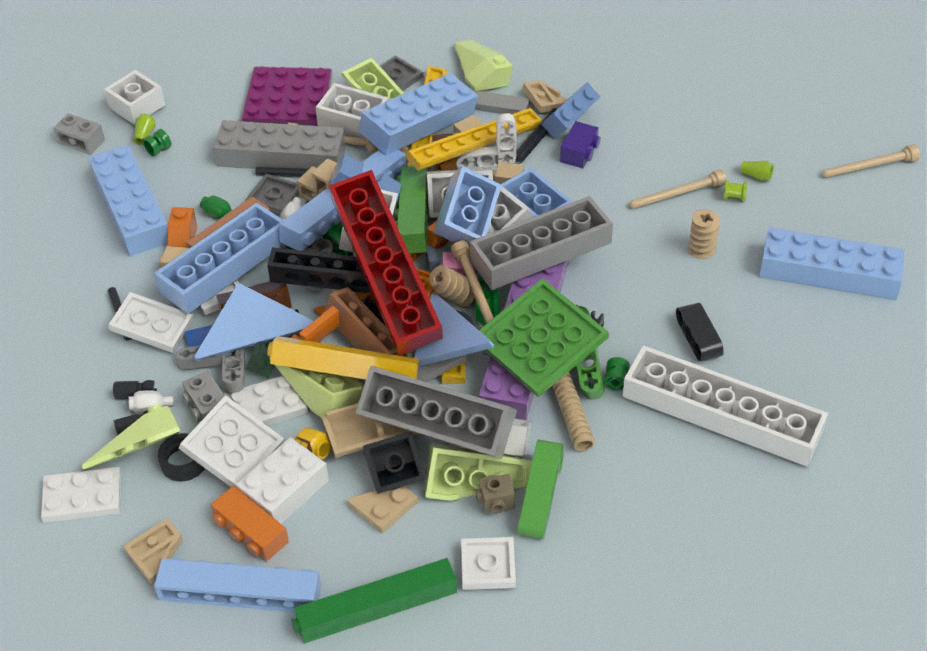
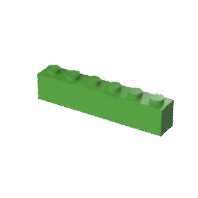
(412, 208)

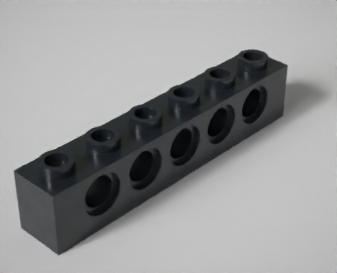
(316, 270)

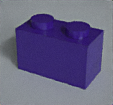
(579, 144)

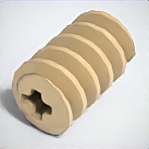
(703, 233)
(451, 285)

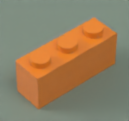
(249, 524)

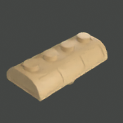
(351, 431)

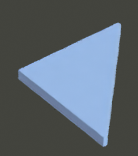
(249, 320)
(458, 336)

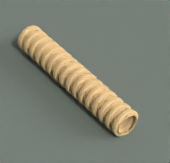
(573, 413)

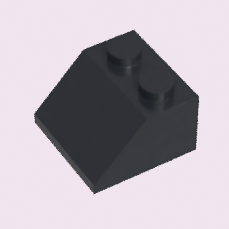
(393, 462)

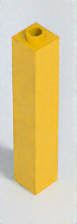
(336, 359)

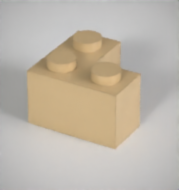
(315, 180)

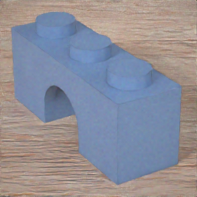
(571, 110)
(350, 167)

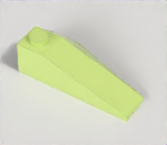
(483, 66)
(371, 78)
(323, 390)
(147, 430)
(456, 471)

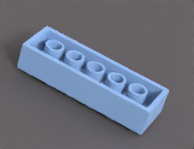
(417, 113)
(129, 200)
(219, 258)
(832, 263)

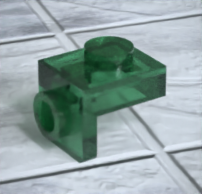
(260, 361)

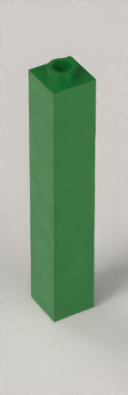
(374, 600)

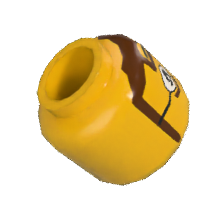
(314, 441)

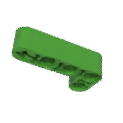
(593, 371)
(540, 488)

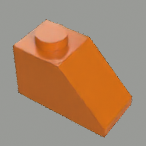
(181, 226)

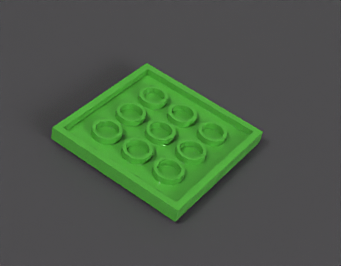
(542, 337)

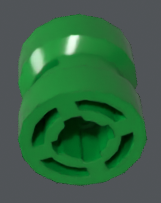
(157, 142)
(615, 373)

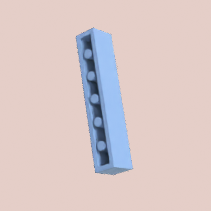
(236, 585)

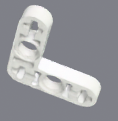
(501, 149)

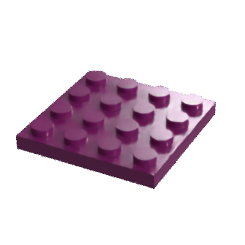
(286, 95)

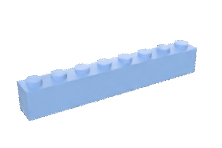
(320, 214)

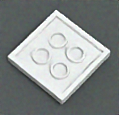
(230, 442)

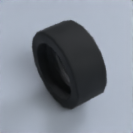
(174, 472)

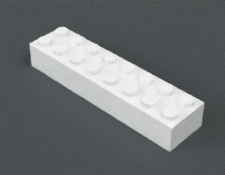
(725, 405)

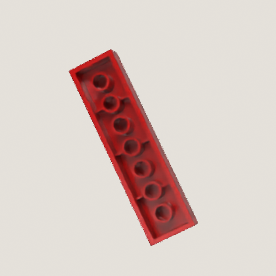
(385, 262)

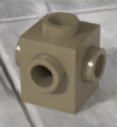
(496, 493)

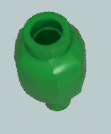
(215, 206)

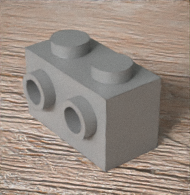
(79, 133)
(202, 394)

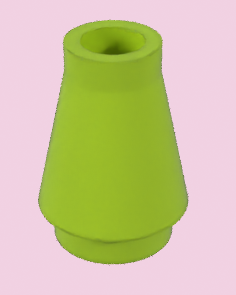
(143, 127)
(758, 169)

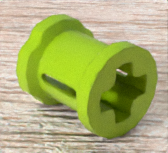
(735, 190)

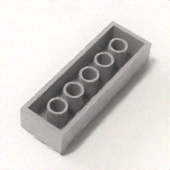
(277, 145)
(540, 242)
(436, 411)

